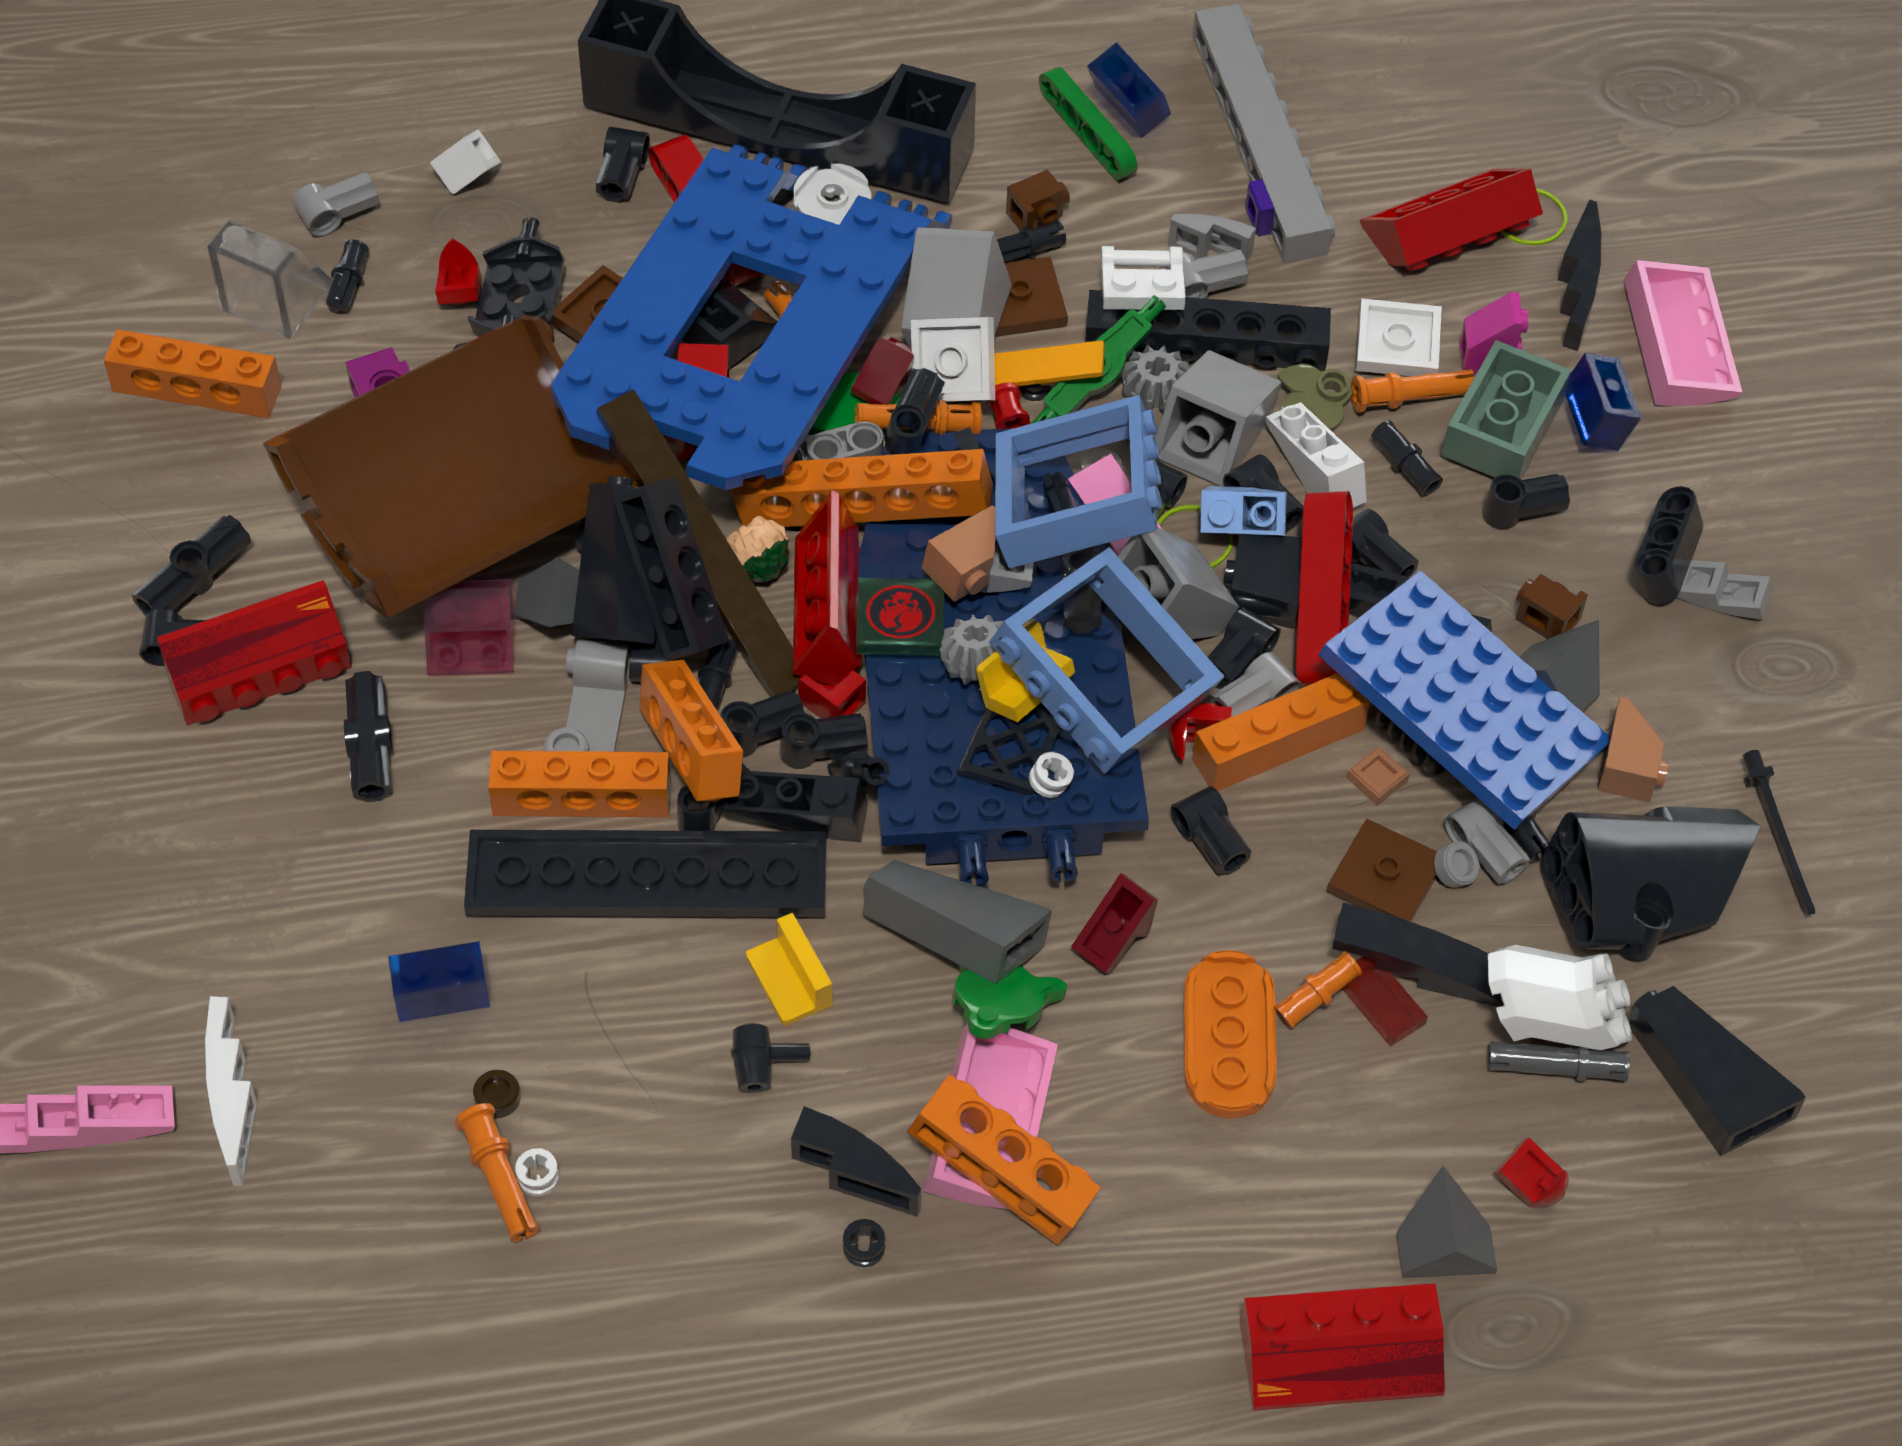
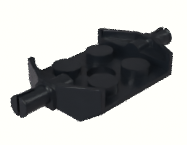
(517, 269)

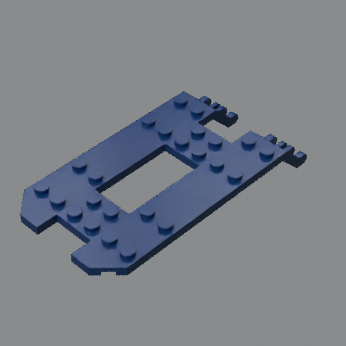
(723, 220)

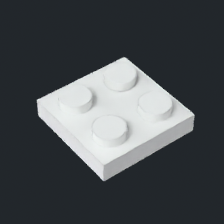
(1398, 338)
(959, 353)

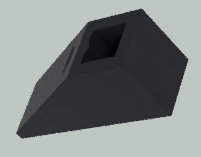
(802, 803)

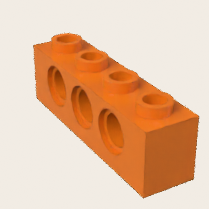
(193, 373)
(691, 730)
(579, 783)
(1009, 1182)

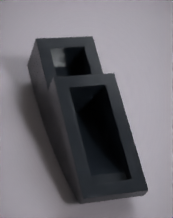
(854, 1162)

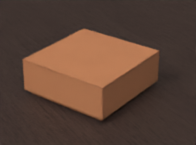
(1377, 776)

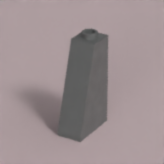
(956, 918)

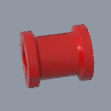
(1008, 407)

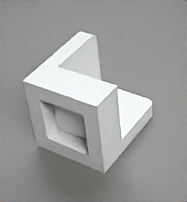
(465, 161)

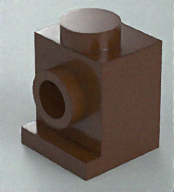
(1036, 200)
(1549, 607)

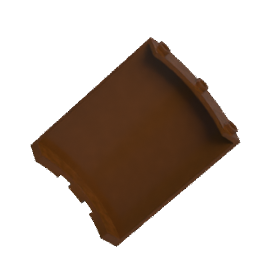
(443, 468)

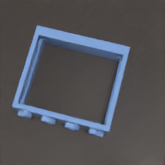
(1087, 524)
(1146, 621)

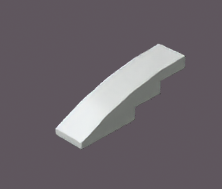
(230, 1097)

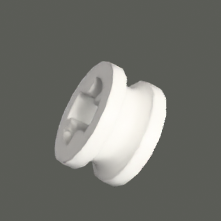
(1039, 775)
(531, 1159)

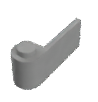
(598, 691)

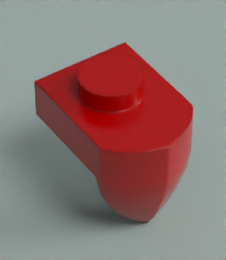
(458, 275)
(1197, 718)
(1533, 1175)

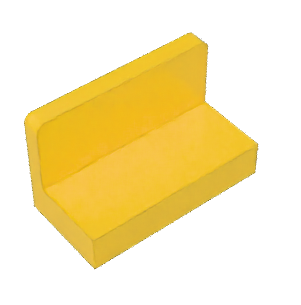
(1004, 689)
(791, 973)

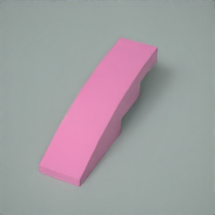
(86, 1119)

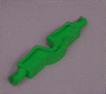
(1119, 344)

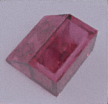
(470, 628)

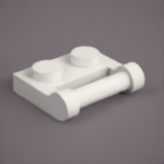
(1136, 286)

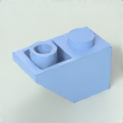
(1243, 511)

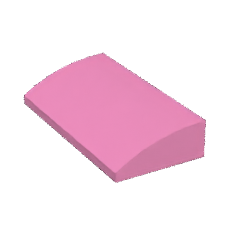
(1681, 334)
(1011, 1076)

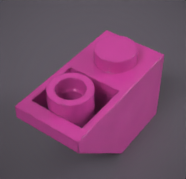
(1498, 321)

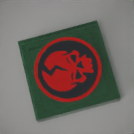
(899, 616)

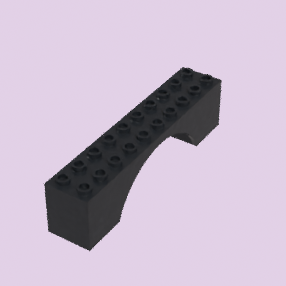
(658, 69)

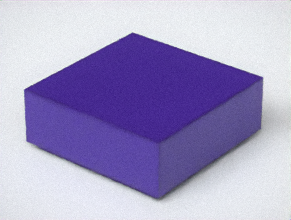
(1259, 207)

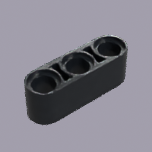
(1669, 545)

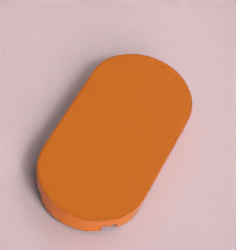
(1229, 1034)

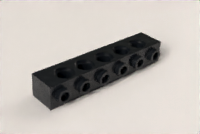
(1238, 330)

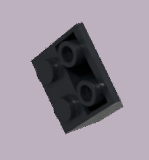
(732, 321)

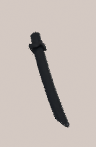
(1759, 776)

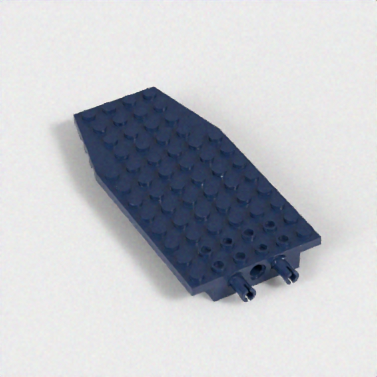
(928, 719)

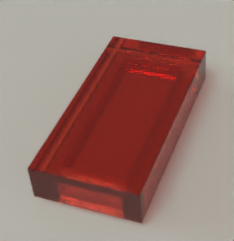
(1384, 1002)

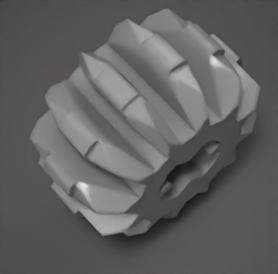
(1152, 375)
(967, 646)

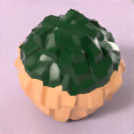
(761, 548)

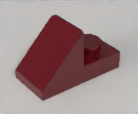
(884, 372)
(1117, 921)

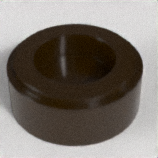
(498, 1089)

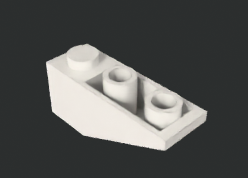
(1317, 453)

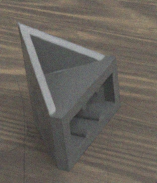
(548, 594)
(1569, 664)
(1445, 1234)

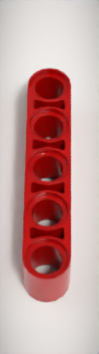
(674, 166)
(1323, 579)

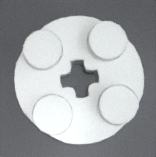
(840, 181)

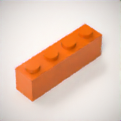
(1279, 731)

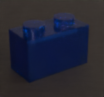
(1129, 89)
(1602, 402)
(439, 981)

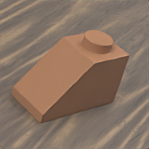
(963, 555)
(1632, 756)

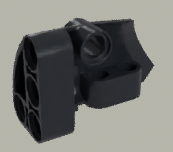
(1647, 875)

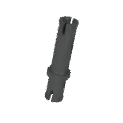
(1560, 1061)

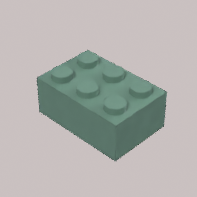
(1506, 411)

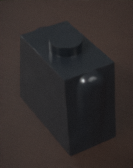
(1267, 577)

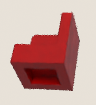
(831, 700)

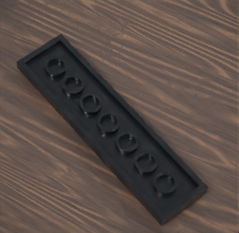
(645, 873)

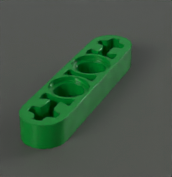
(1088, 123)

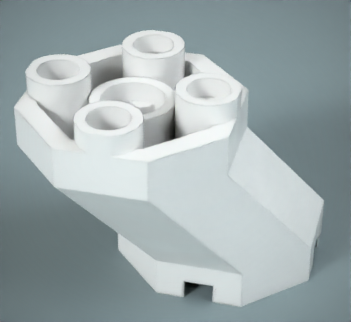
(1559, 997)

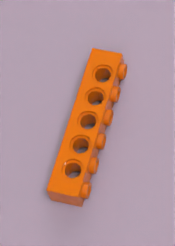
(872, 488)

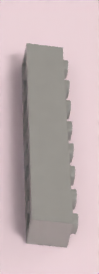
(1262, 131)

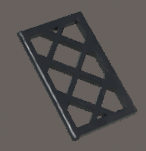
(998, 772)

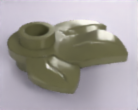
(1309, 386)

